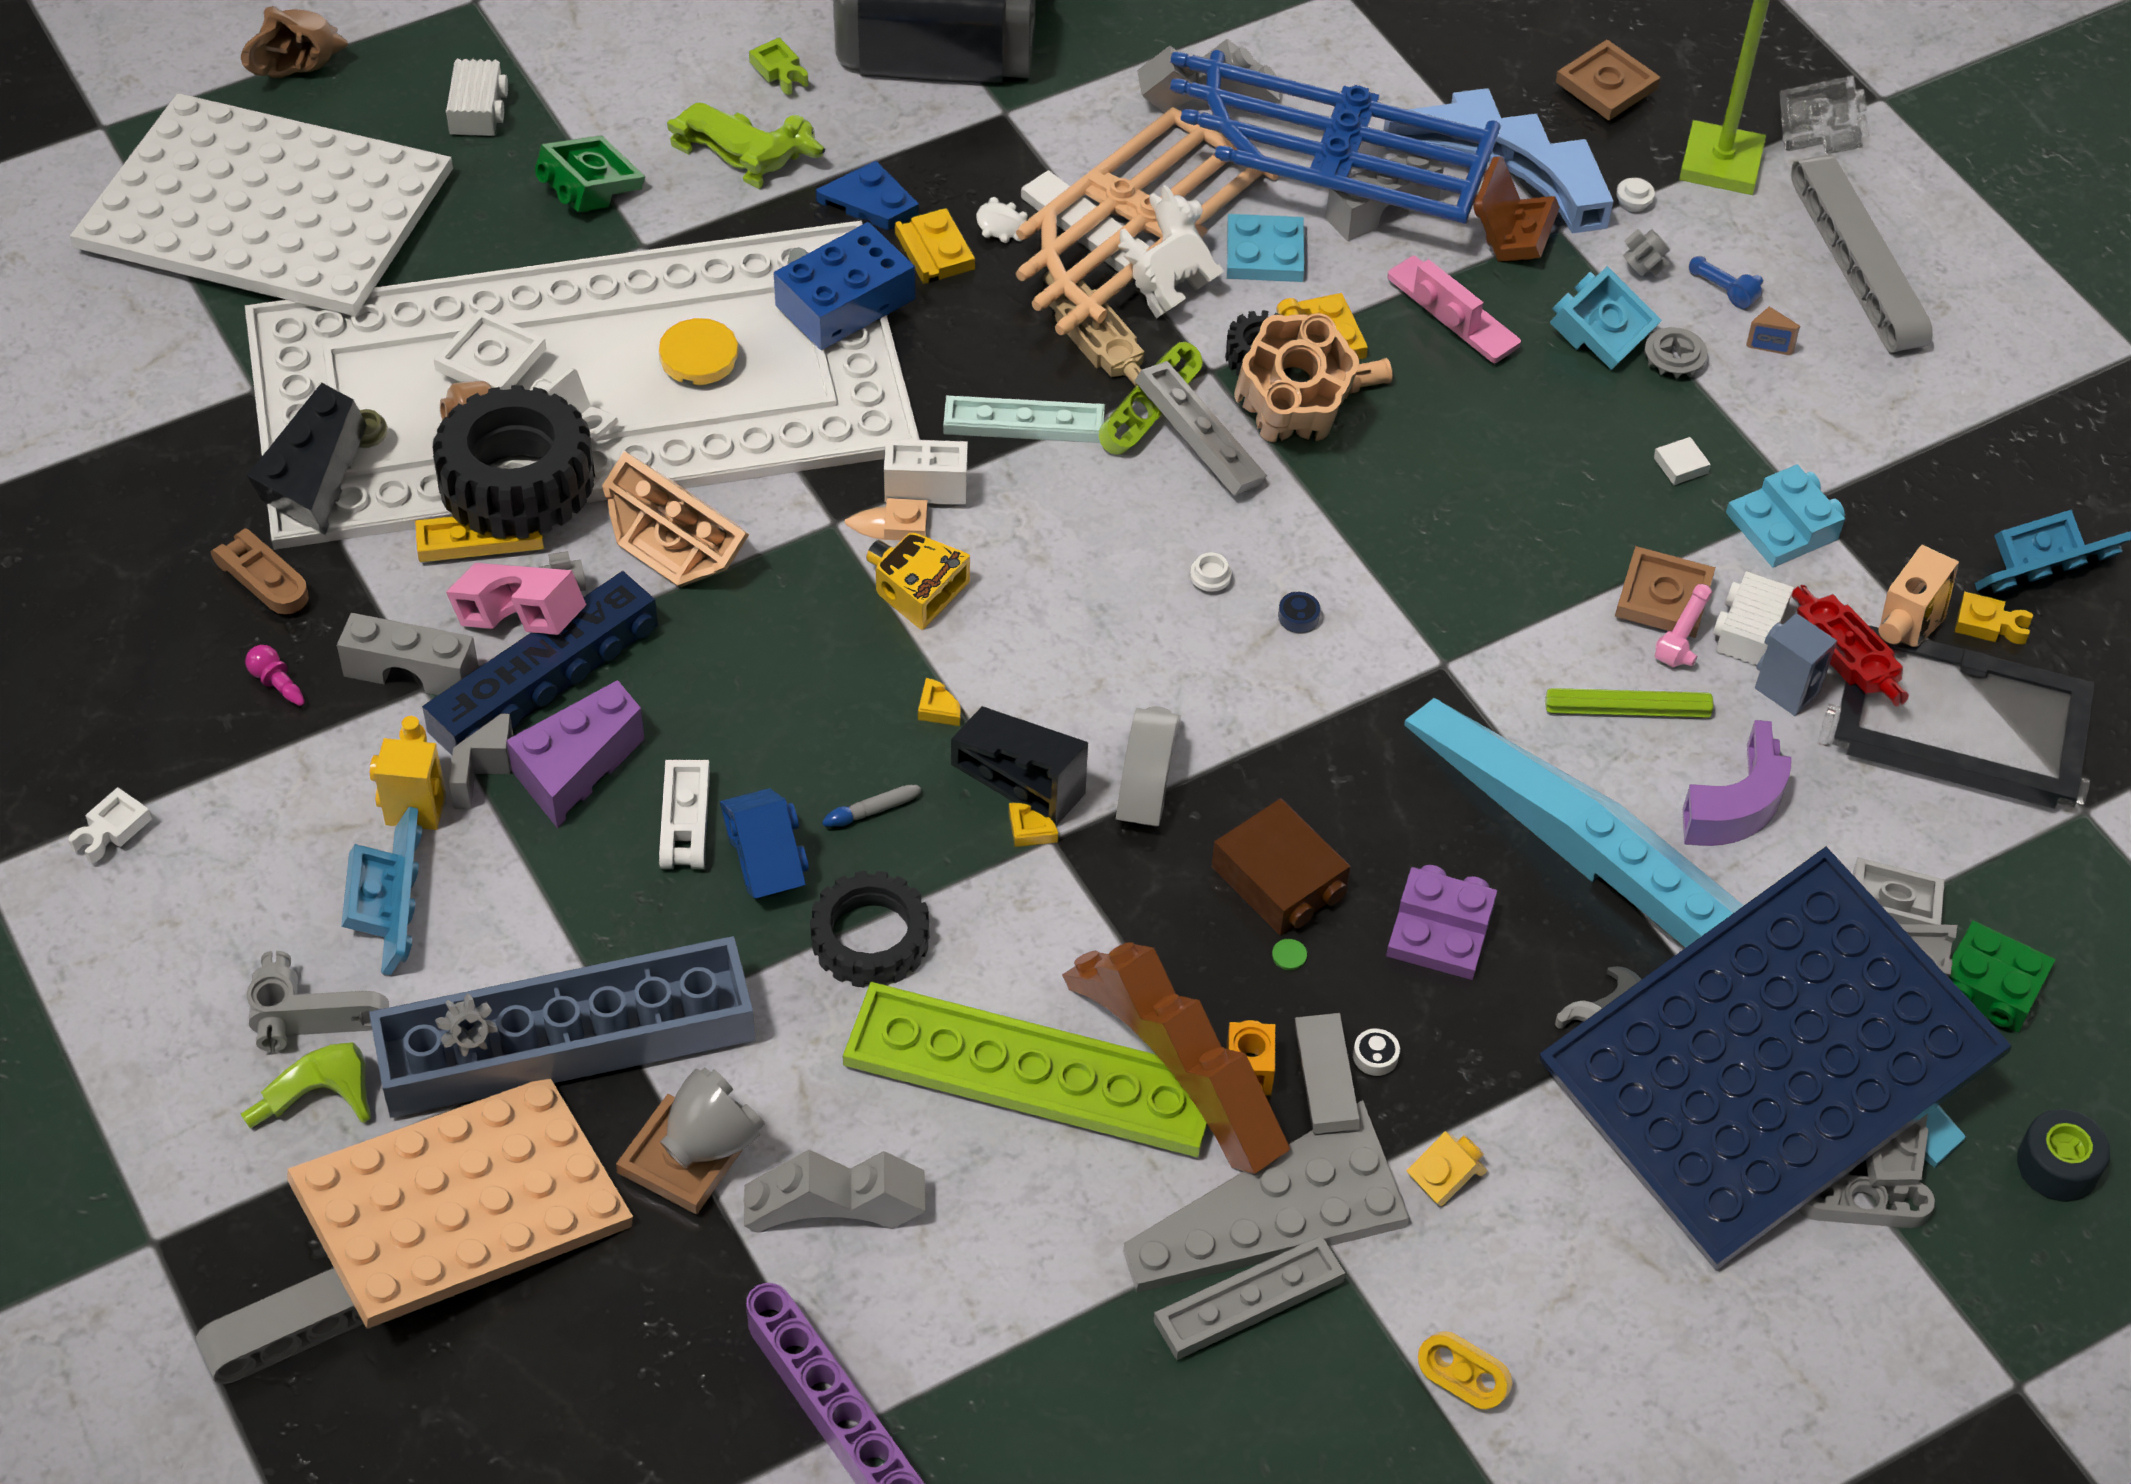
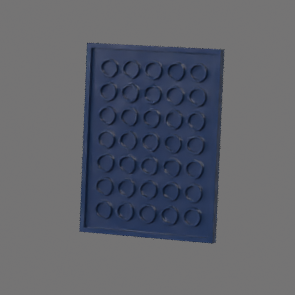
(1773, 1056)

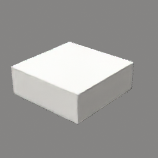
(1682, 461)

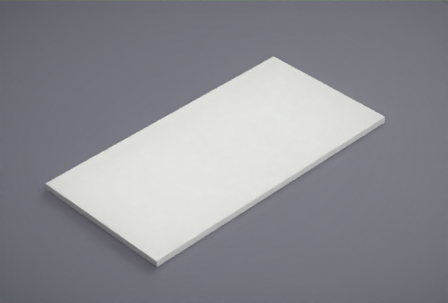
(604, 316)

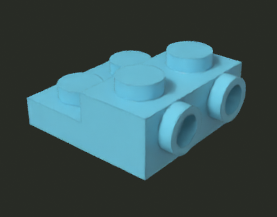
(1604, 317)
(1788, 516)

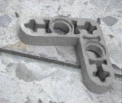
(1841, 1207)

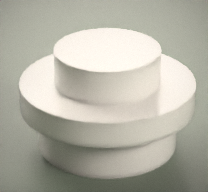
(1635, 194)
(1210, 572)

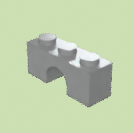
(1358, 215)
(375, 645)

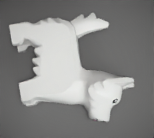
(1173, 260)

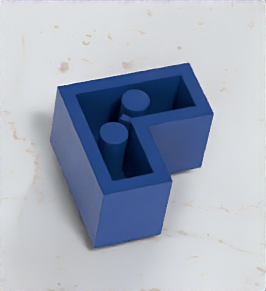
(762, 833)

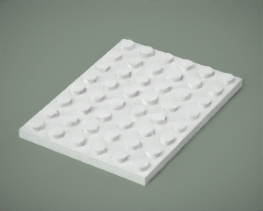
(263, 203)

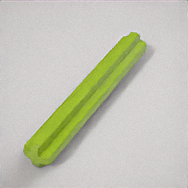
(1629, 702)

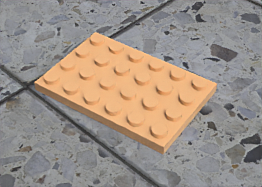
(458, 1200)

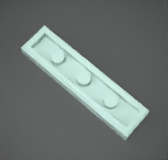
(1023, 419)

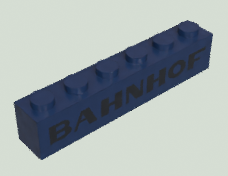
(543, 664)

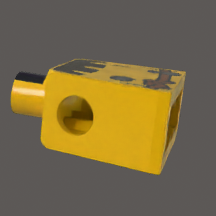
(919, 576)

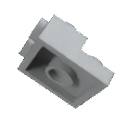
(1902, 893)

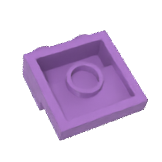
(1442, 921)

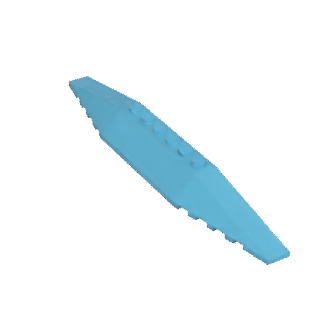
(1602, 841)

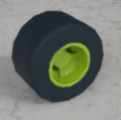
(2063, 1154)

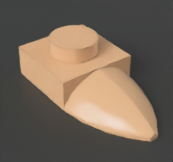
(892, 520)

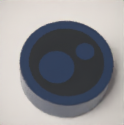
(1299, 612)

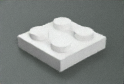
(490, 352)

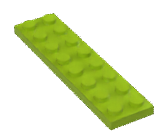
(1023, 1068)

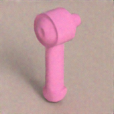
(1673, 646)

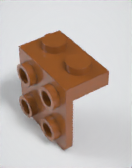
(1513, 225)

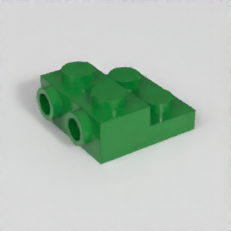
(586, 172)
(1999, 975)

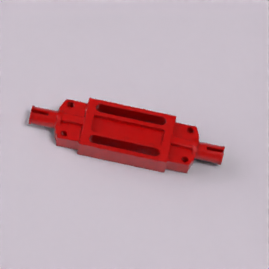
(1859, 652)

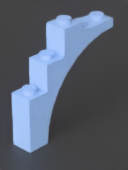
(1552, 169)

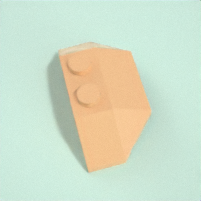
(668, 524)

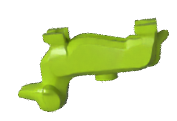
(742, 143)

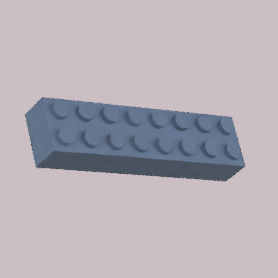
(567, 1026)

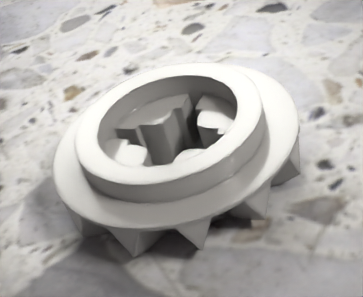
(1686, 343)

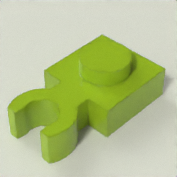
(778, 61)

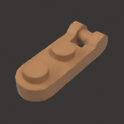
(262, 572)

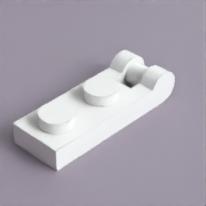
(684, 813)

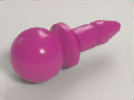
(265, 663)

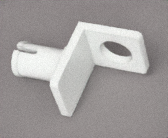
(571, 389)

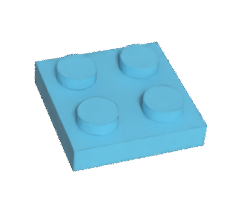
(1265, 247)

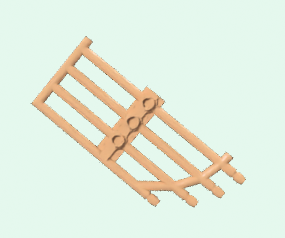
(1123, 199)

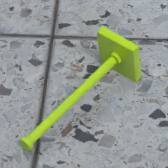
(1724, 154)

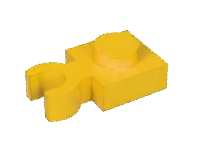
(1986, 619)

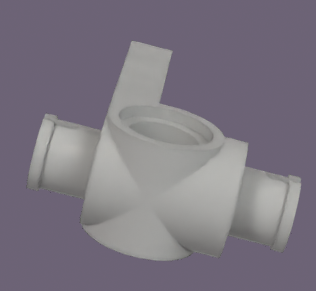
(302, 1012)

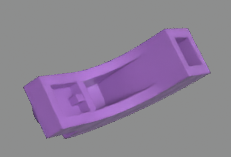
(1739, 810)

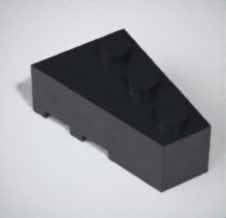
(310, 457)

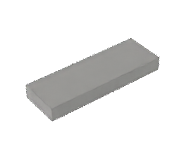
(1326, 1073)

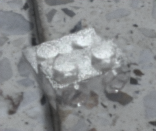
(1824, 116)

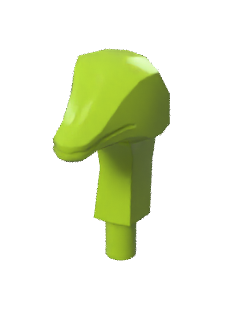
(331, 1067)

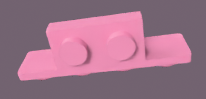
(1454, 307)

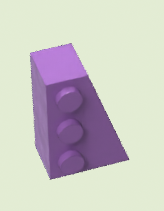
(575, 748)

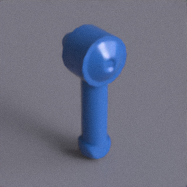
(1741, 291)

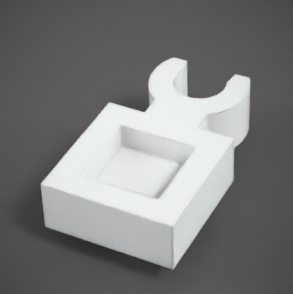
(112, 820)

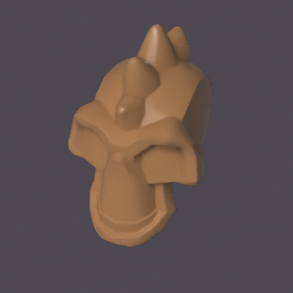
(291, 43)

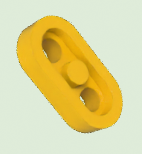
(1465, 1373)

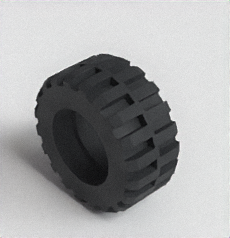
(516, 498)

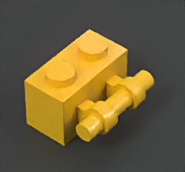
(409, 775)

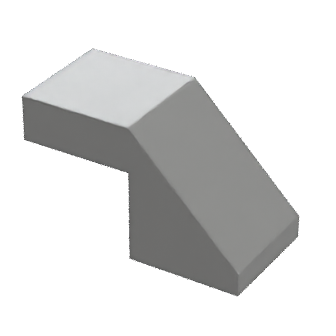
(479, 754)

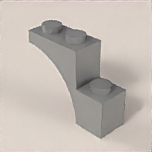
(1158, 73)
(814, 1187)

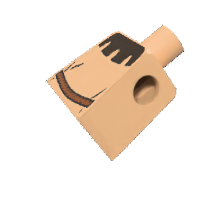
(1912, 615)

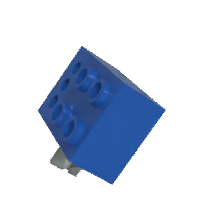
(843, 285)

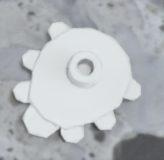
(1000, 220)

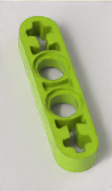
(1125, 414)

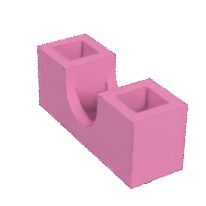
(540, 596)

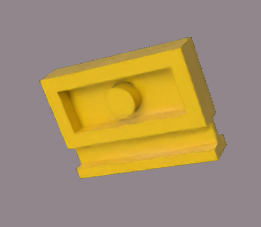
(935, 245)

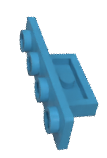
(2043, 545)
(380, 891)

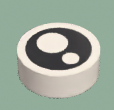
(1376, 1052)

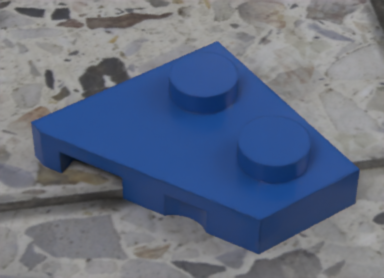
(870, 195)

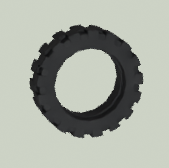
(877, 891)

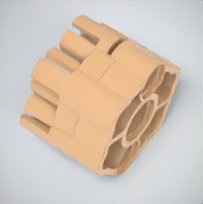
(1287, 405)

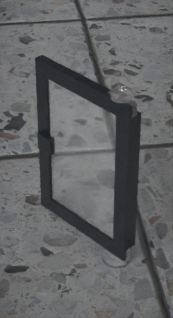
(1972, 724)

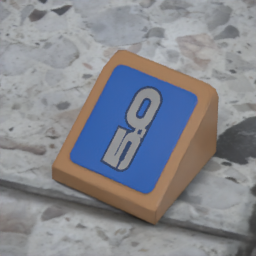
(1773, 333)

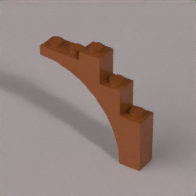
(1179, 1032)

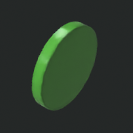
(1289, 954)

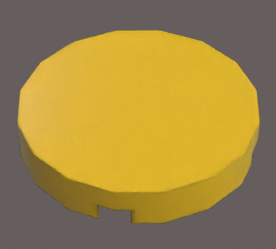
(698, 351)

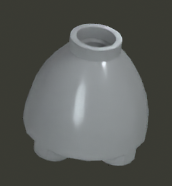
(707, 1122)

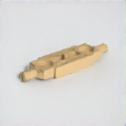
(1104, 344)

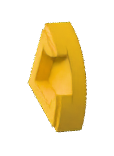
(938, 704)
(1030, 826)

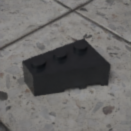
(1023, 761)

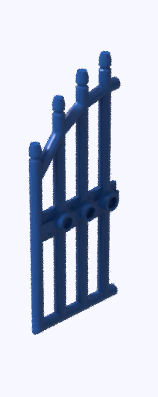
(1341, 137)

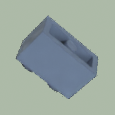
(1794, 663)

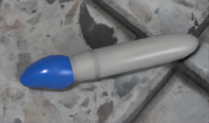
(845, 815)

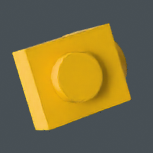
(1447, 1166)

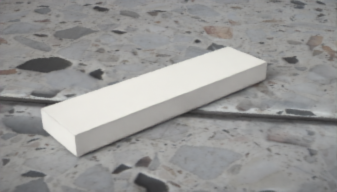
(1048, 187)

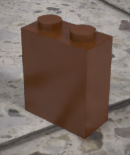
(1281, 867)

